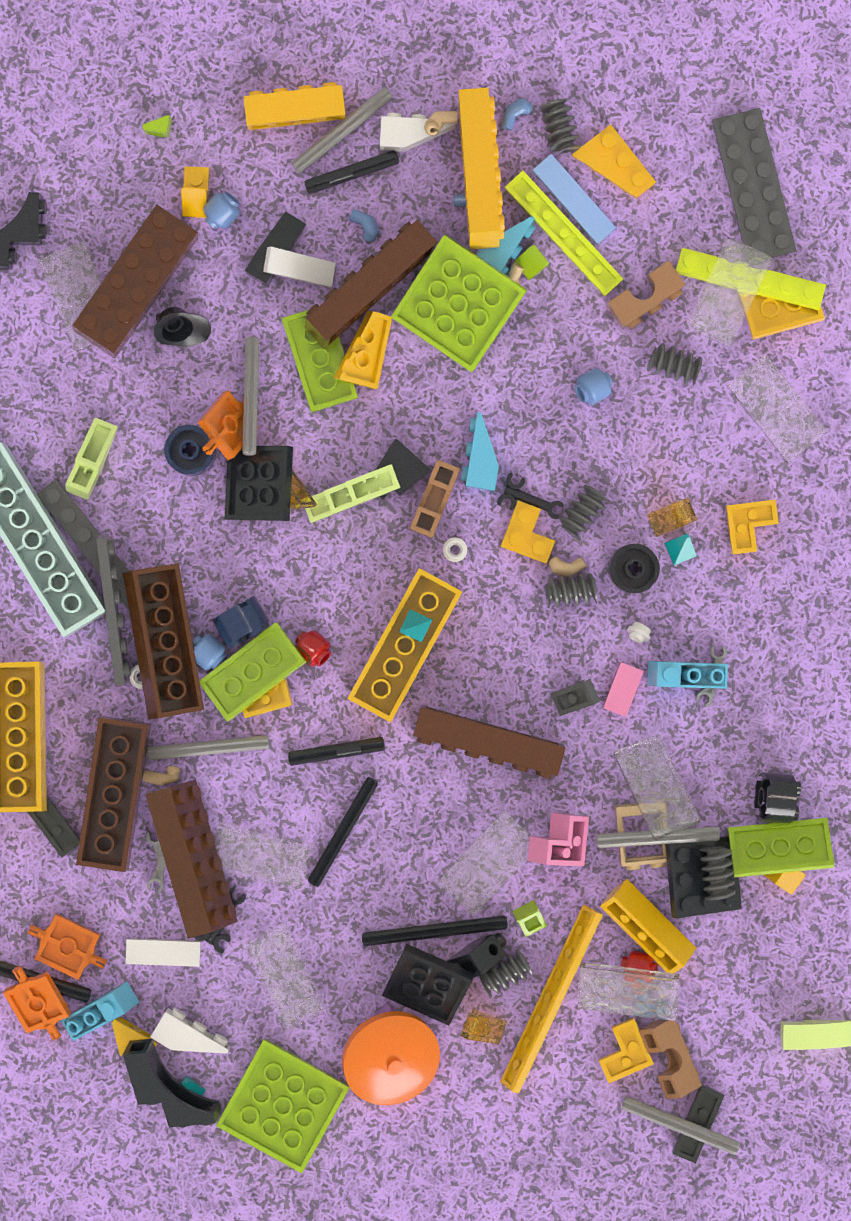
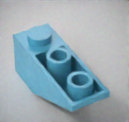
(509, 246)
(483, 463)
(687, 674)
(100, 1011)

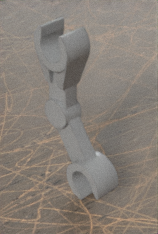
(711, 691)
(160, 869)

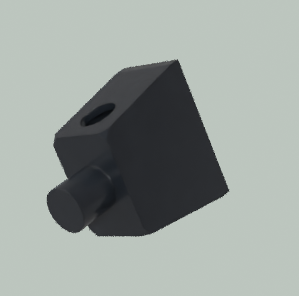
(406, 465)
(483, 954)

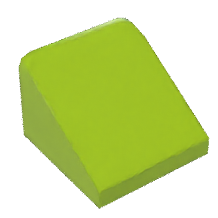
(158, 127)
(532, 262)
(529, 918)

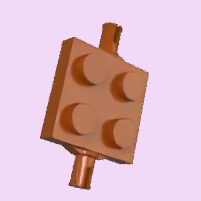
(224, 425)
(67, 946)
(37, 1002)

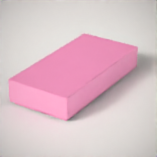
(623, 689)

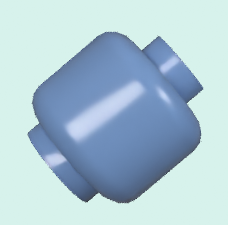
(221, 210)
(593, 386)
(208, 651)

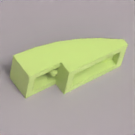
(91, 458)
(815, 1034)

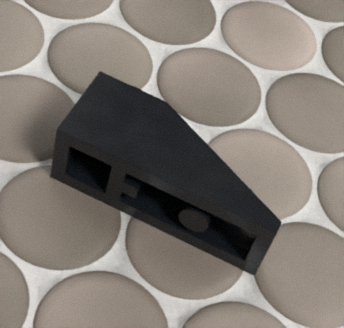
(281, 236)

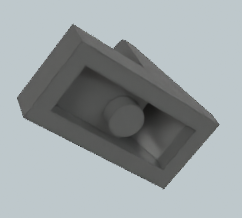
(575, 697)

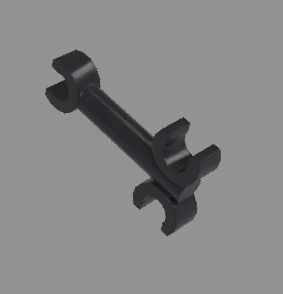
(512, 492)
(214, 937)

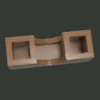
(665, 285)
(434, 499)
(680, 1075)

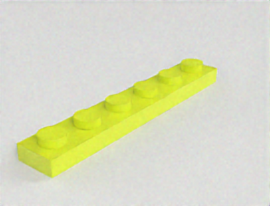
(563, 233)
(774, 284)

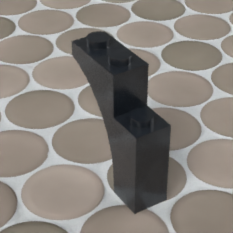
(23, 229)
(156, 1085)

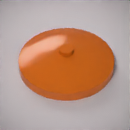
(390, 1058)

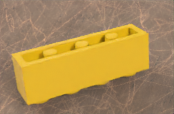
(294, 106)
(648, 927)

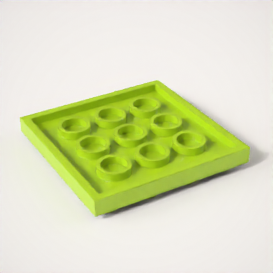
(458, 303)
(283, 1105)

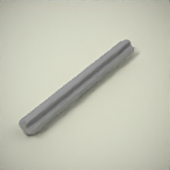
(342, 130)
(250, 396)
(208, 747)
(645, 837)
(681, 1125)

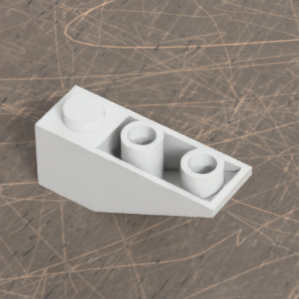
(406, 133)
(182, 1035)

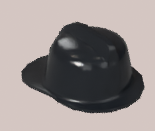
(181, 328)

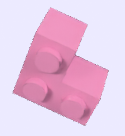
(565, 841)

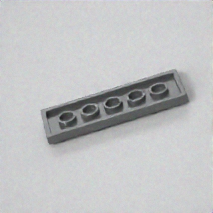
(754, 183)

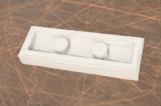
(299, 267)
(163, 952)

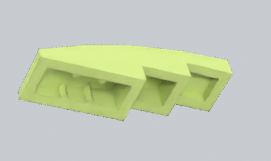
(353, 493)

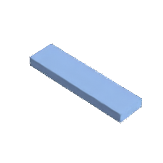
(574, 199)

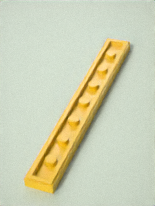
(551, 998)

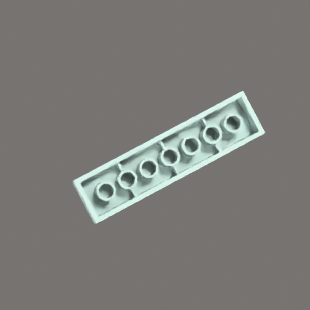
(44, 552)

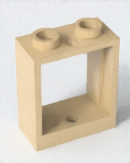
(635, 862)

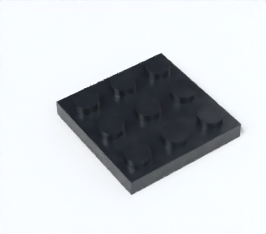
(259, 485)
(687, 882)
(428, 984)

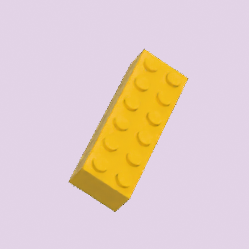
(481, 168)
(398, 656)
(22, 737)

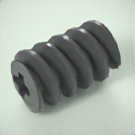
(559, 126)
(675, 364)
(582, 511)
(570, 590)
(718, 873)
(506, 972)

